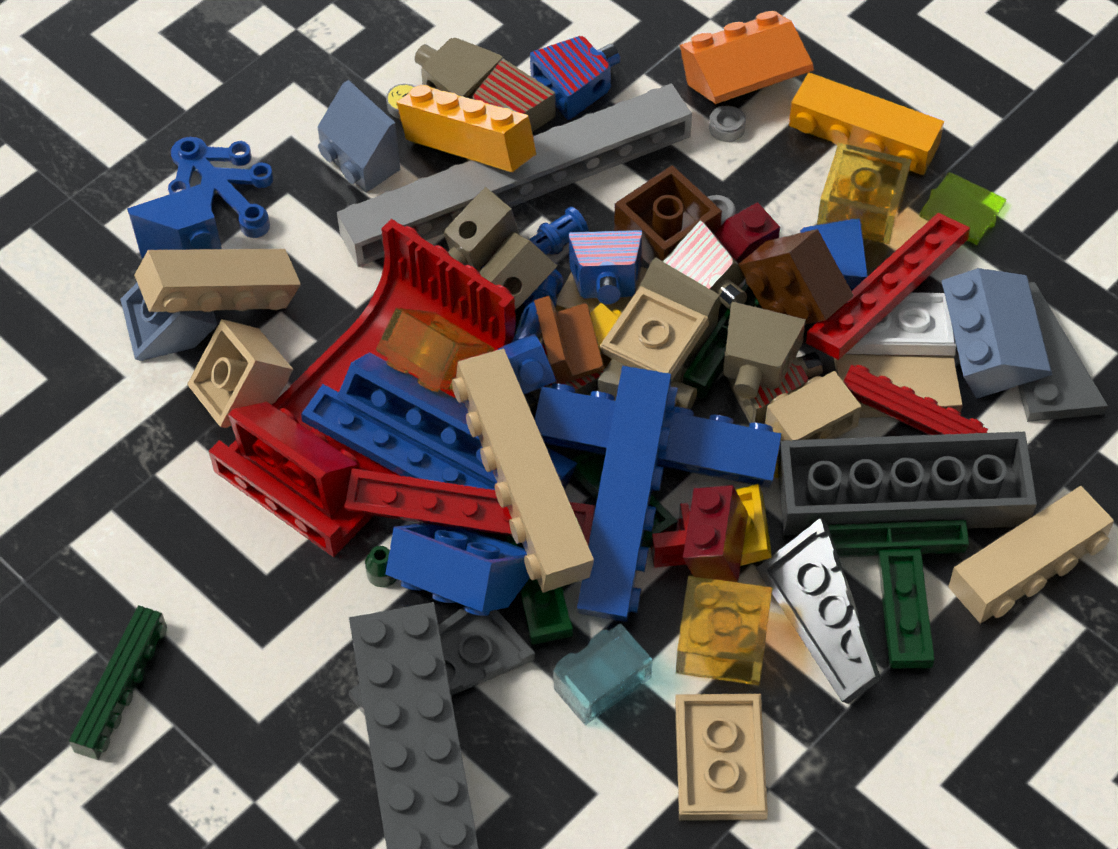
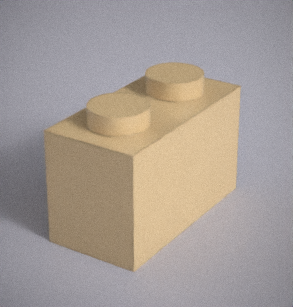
(816, 411)

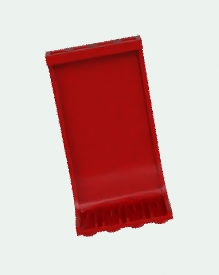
(412, 278)

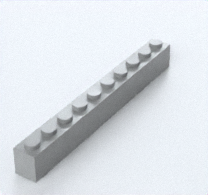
(562, 157)

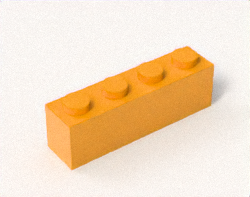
(864, 121)
(467, 127)

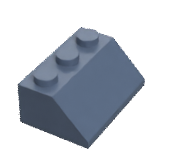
(996, 330)

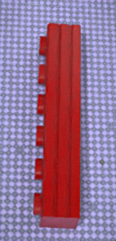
(907, 407)

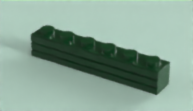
(710, 359)
(930, 536)
(118, 682)

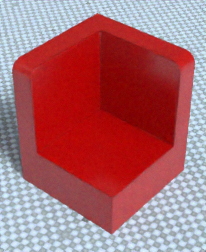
(668, 547)

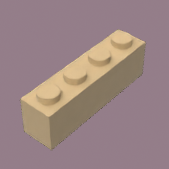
(216, 279)
(1031, 555)

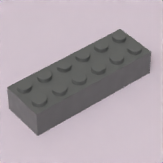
(907, 480)
(412, 730)

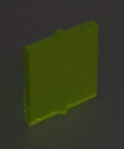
(964, 203)

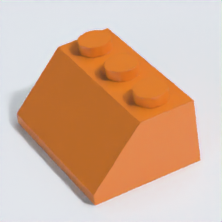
(744, 57)

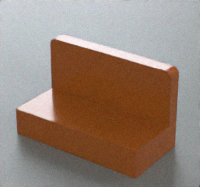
(569, 340)

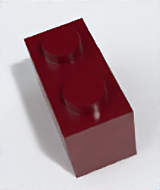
(715, 533)

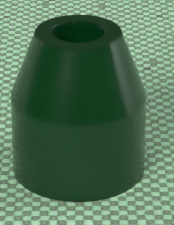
(376, 567)

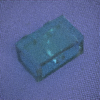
(602, 673)

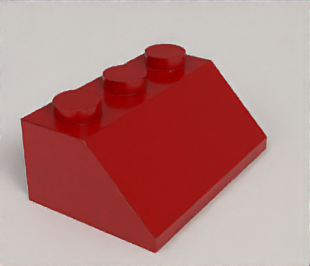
(294, 455)

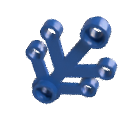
(193, 155)

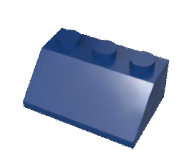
(457, 566)

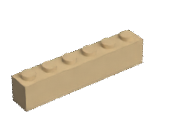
(523, 471)

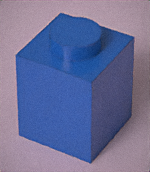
(529, 363)

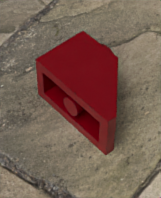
(747, 231)

